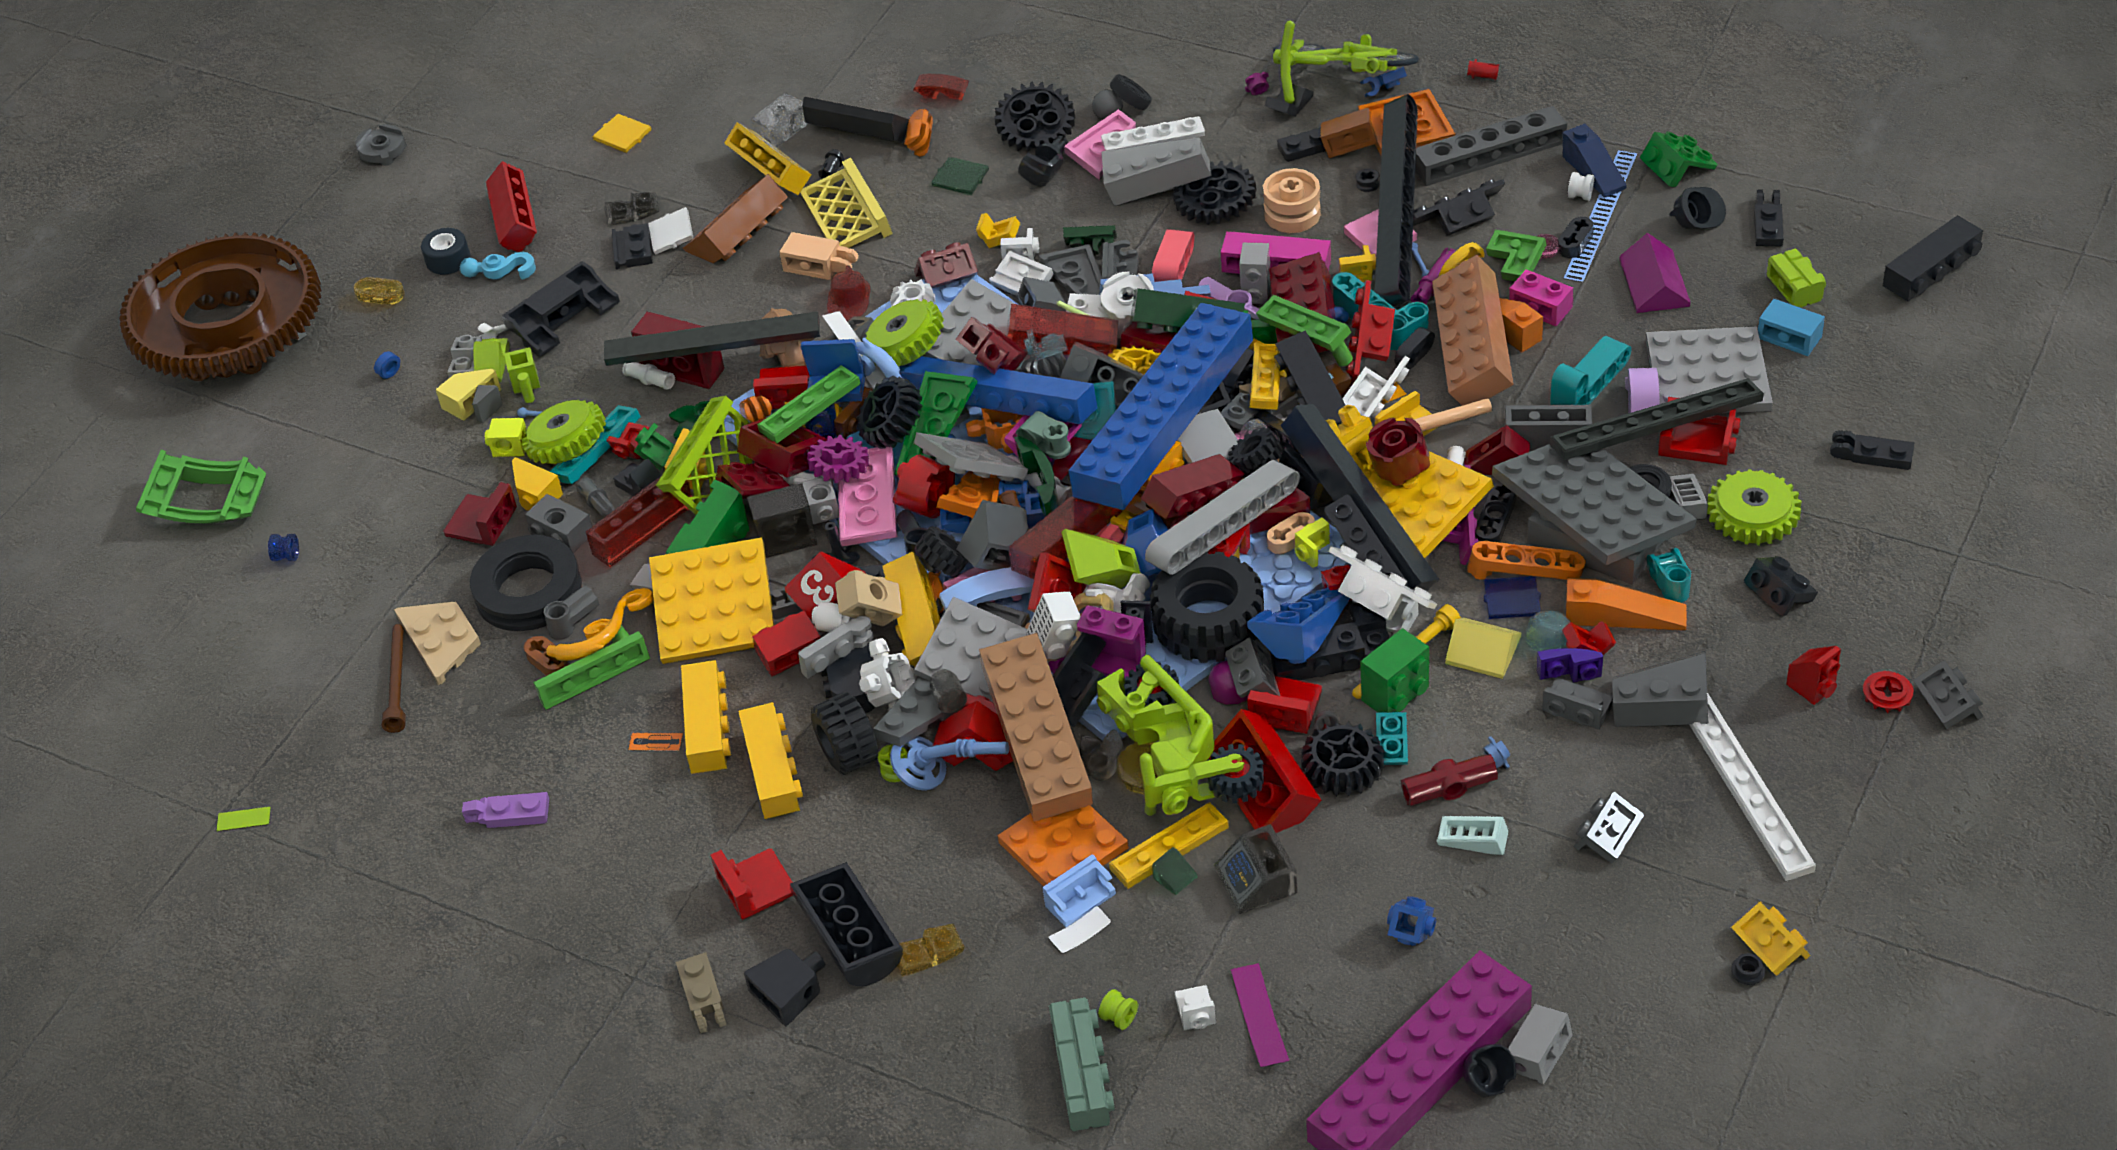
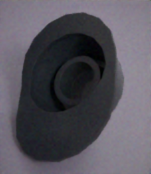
(1699, 208)

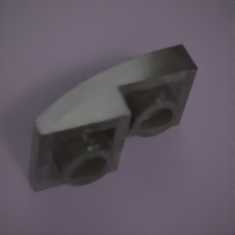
(639, 207)

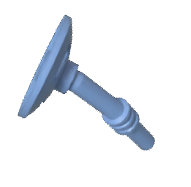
(923, 758)

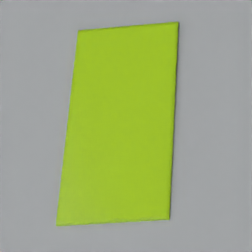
(243, 818)

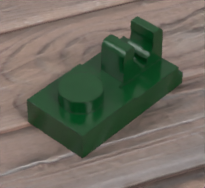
(1089, 234)

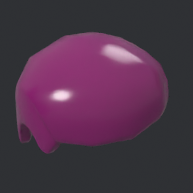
(1223, 686)

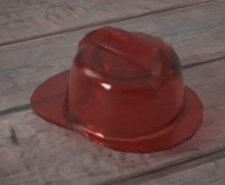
(848, 294)

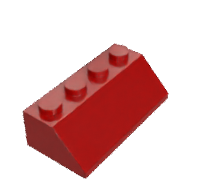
(1286, 791)

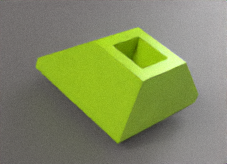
(1099, 559)

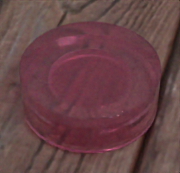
(1552, 246)

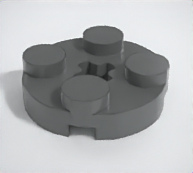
(381, 144)

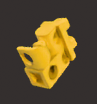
(1353, 434)

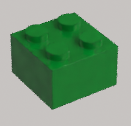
(1395, 673)

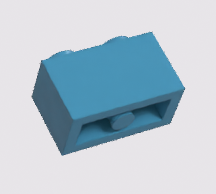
(1790, 327)

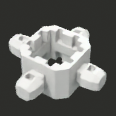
(886, 676)

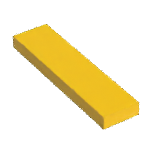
(1264, 378)
(1183, 835)

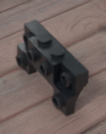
(557, 303)
(1341, 648)

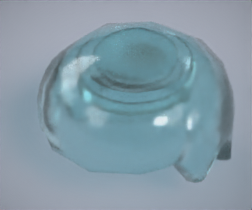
(1545, 630)

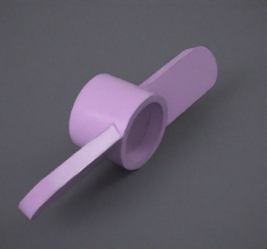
(1221, 292)

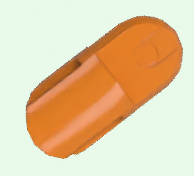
(919, 132)
(755, 408)

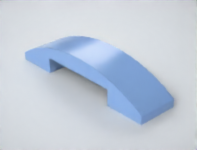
(988, 587)

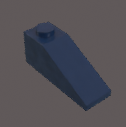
(1589, 156)

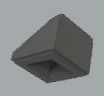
(486, 401)

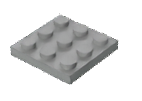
(970, 456)
(958, 641)

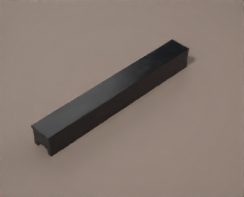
(1343, 476)

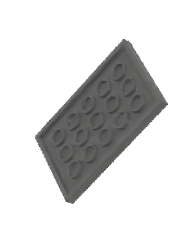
(1595, 501)

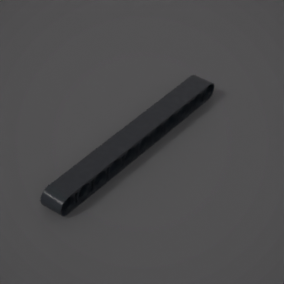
(1396, 201)

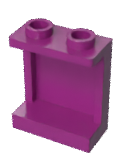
(1122, 636)

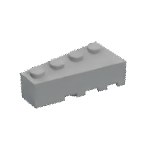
(1153, 168)

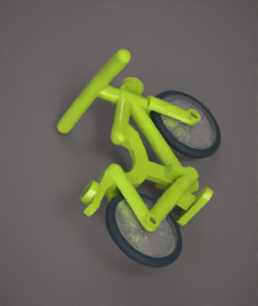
(1361, 56)

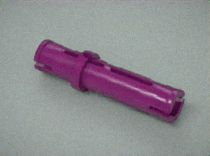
(1425, 289)

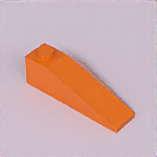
(1619, 606)

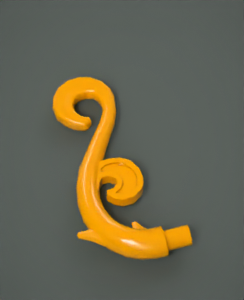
(603, 630)

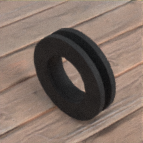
(514, 556)

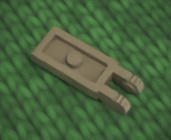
(701, 990)

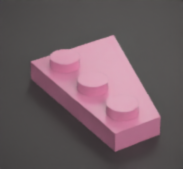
(1088, 146)

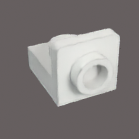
(1023, 246)
(1195, 1007)

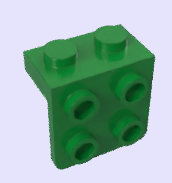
(1672, 154)

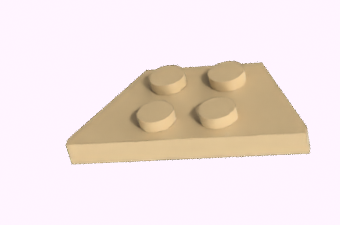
(439, 635)

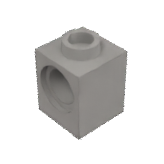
(821, 500)

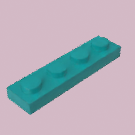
(616, 421)

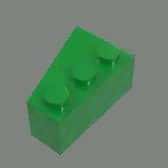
(717, 522)

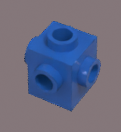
(1401, 924)

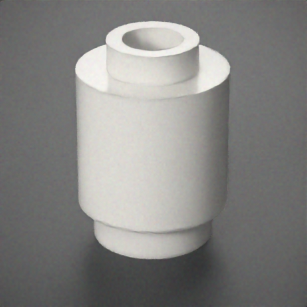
(827, 617)

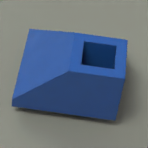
(1139, 534)

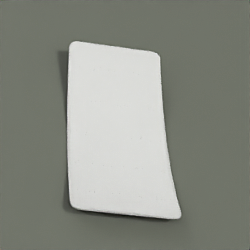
(1080, 930)

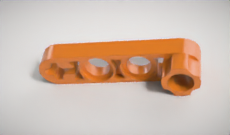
(1484, 561)

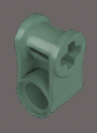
(1046, 434)

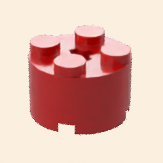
(922, 484)

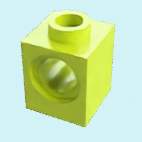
(505, 437)

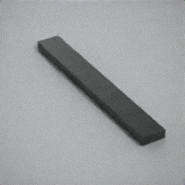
(711, 338)
(1656, 419)

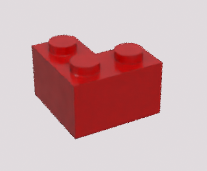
(975, 723)

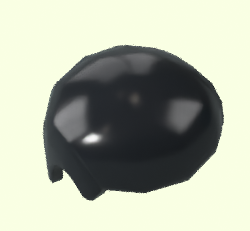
(1489, 1069)

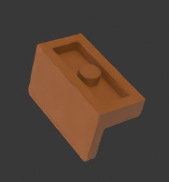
(1348, 133)

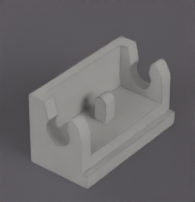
(1540, 1042)

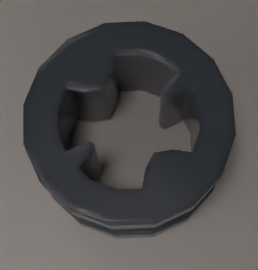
(1367, 180)

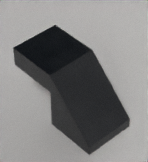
(1301, 98)

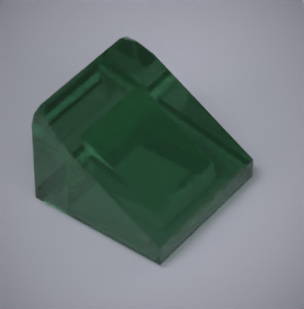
(1173, 871)

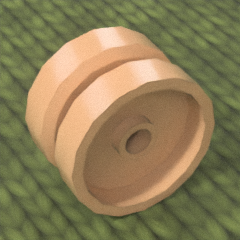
(1291, 200)

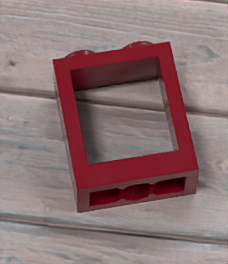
(785, 457)

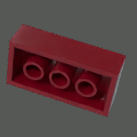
(1305, 284)

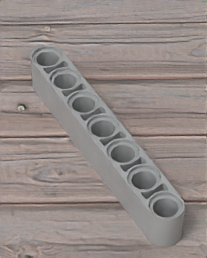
(1222, 517)

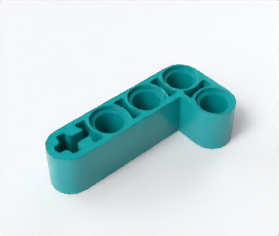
(1405, 319)
(1590, 375)

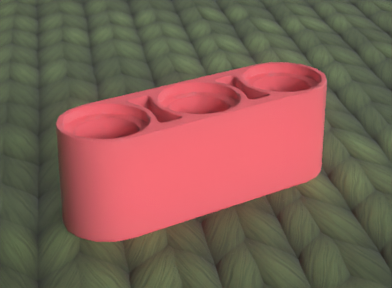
(1173, 255)

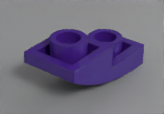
(1578, 663)

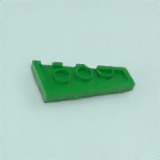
(942, 404)

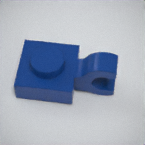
(1388, 79)

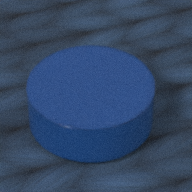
(387, 365)

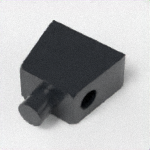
(785, 983)

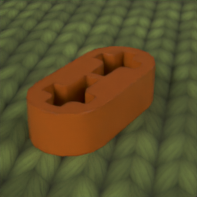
(541, 660)

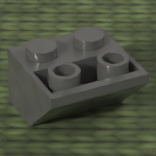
(991, 534)

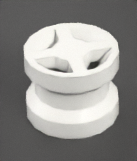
(1581, 186)

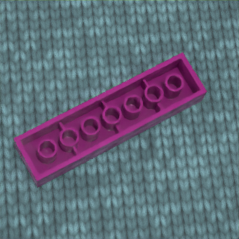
(1421, 1059)

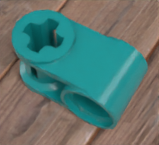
(1670, 574)

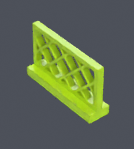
(696, 444)

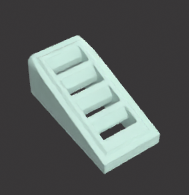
(1484, 844)

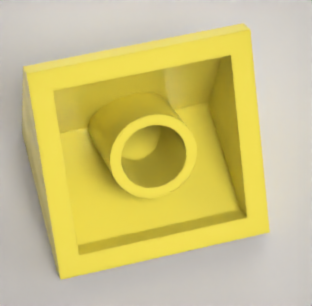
(1481, 647)

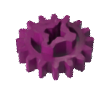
(838, 459)

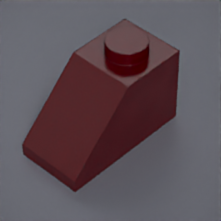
(1495, 449)

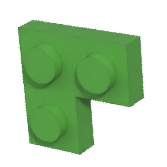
(1519, 249)

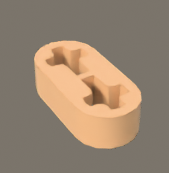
(1287, 530)

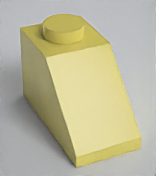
(459, 391)

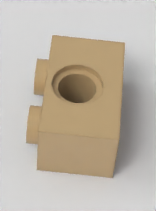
(868, 596)

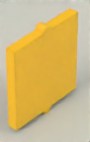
(622, 133)

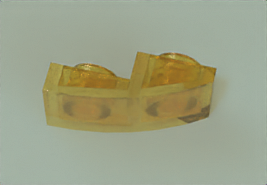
(932, 949)

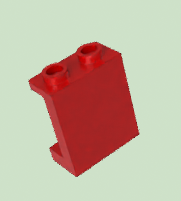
(1701, 440)

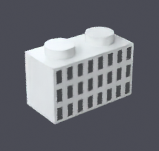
(1055, 623)

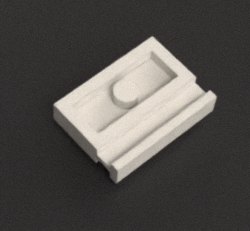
(1014, 269)

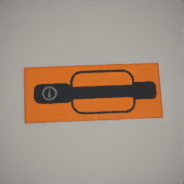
(655, 741)

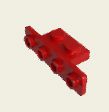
(1372, 331)

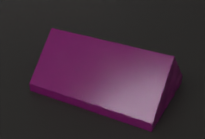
(1653, 276)

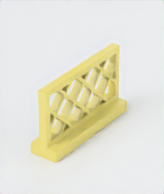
(870, 210)

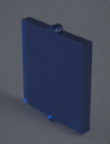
(1512, 597)

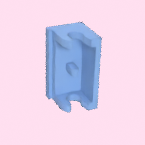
(1078, 891)

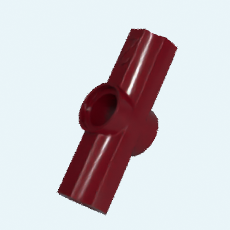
(1449, 779)

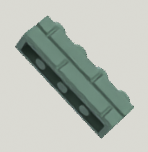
(1079, 1064)

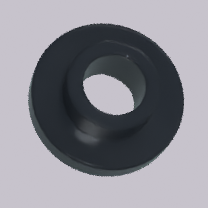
(1748, 962)

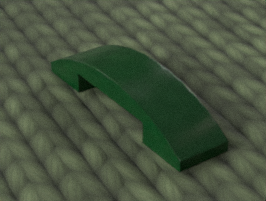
(1036, 461)

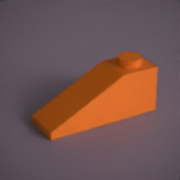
(1521, 324)

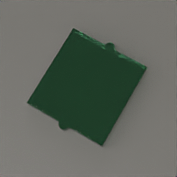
(960, 175)

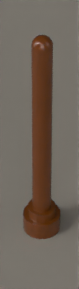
(393, 717)

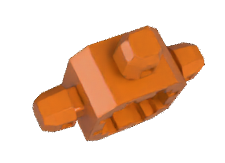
(987, 426)

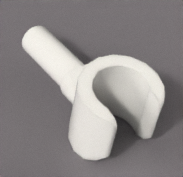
(491, 332)

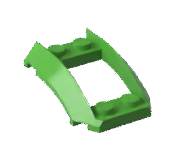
(168, 472)

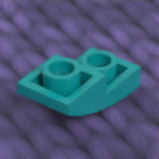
(1392, 734)

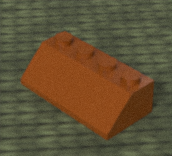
(737, 221)

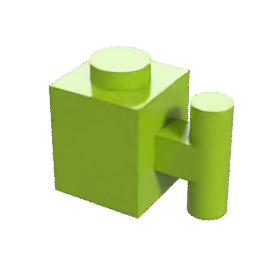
(522, 373)

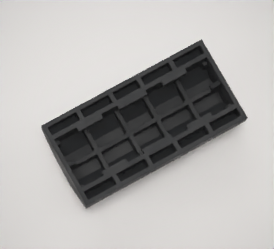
(854, 119)

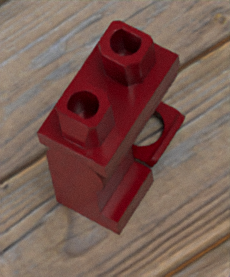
(991, 346)

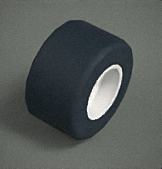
(444, 250)

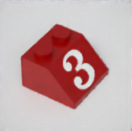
(817, 582)

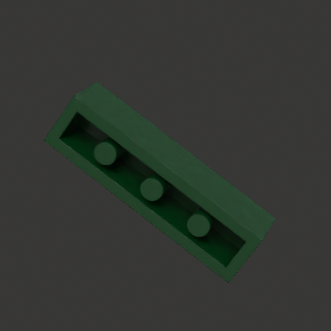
(1169, 309)

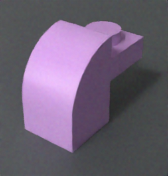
(1642, 388)

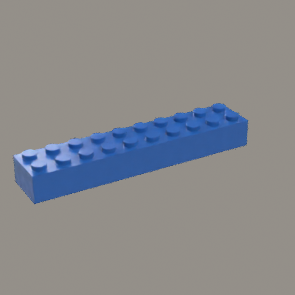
(1161, 406)

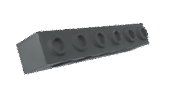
(1489, 145)

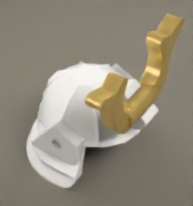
(1109, 597)

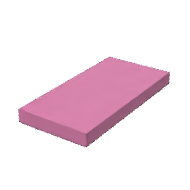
(867, 502)

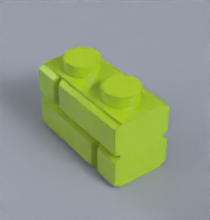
(1796, 278)

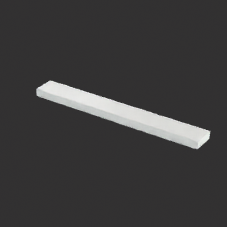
(1753, 796)

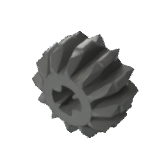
(1049, 366)

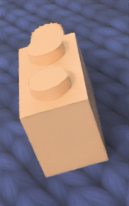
(815, 256)

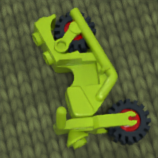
(1156, 708)

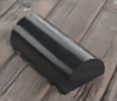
(848, 925)

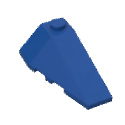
(1300, 626)

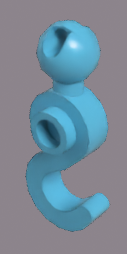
(496, 266)

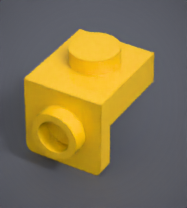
(993, 232)

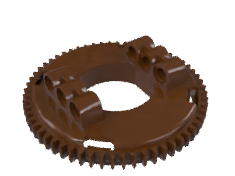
(213, 274)

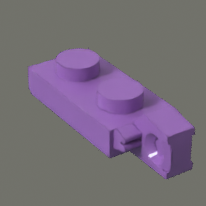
(508, 810)

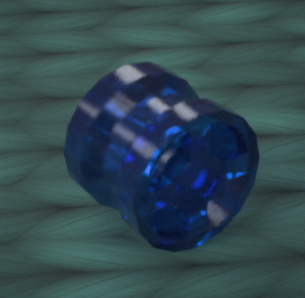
(283, 547)

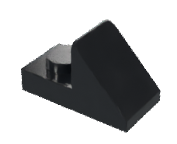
(636, 477)

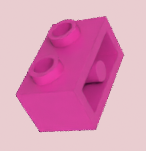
(1544, 295)

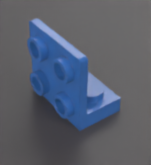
(827, 355)

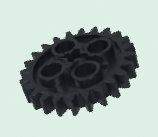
(1034, 109)
(1216, 196)

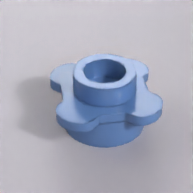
(1498, 752)

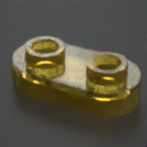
(379, 290)

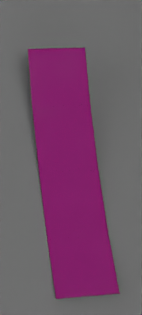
(1259, 1015)

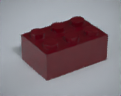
(693, 369)

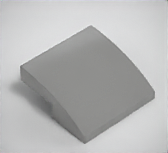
(1206, 437)

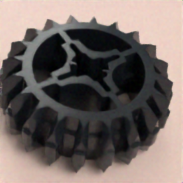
(889, 412)
(1344, 765)

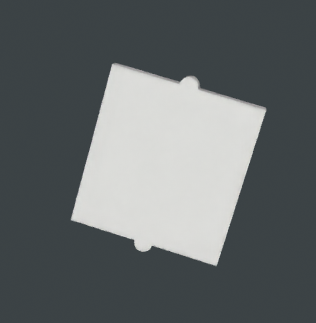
(670, 230)

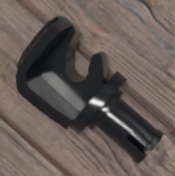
(1045, 164)

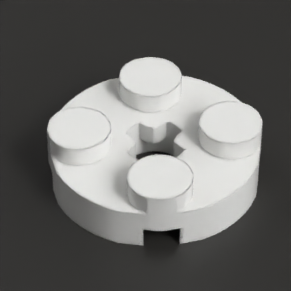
(1113, 292)

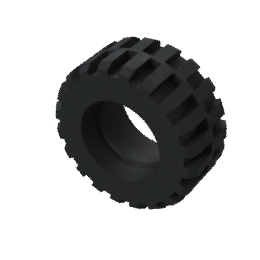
(1206, 579)

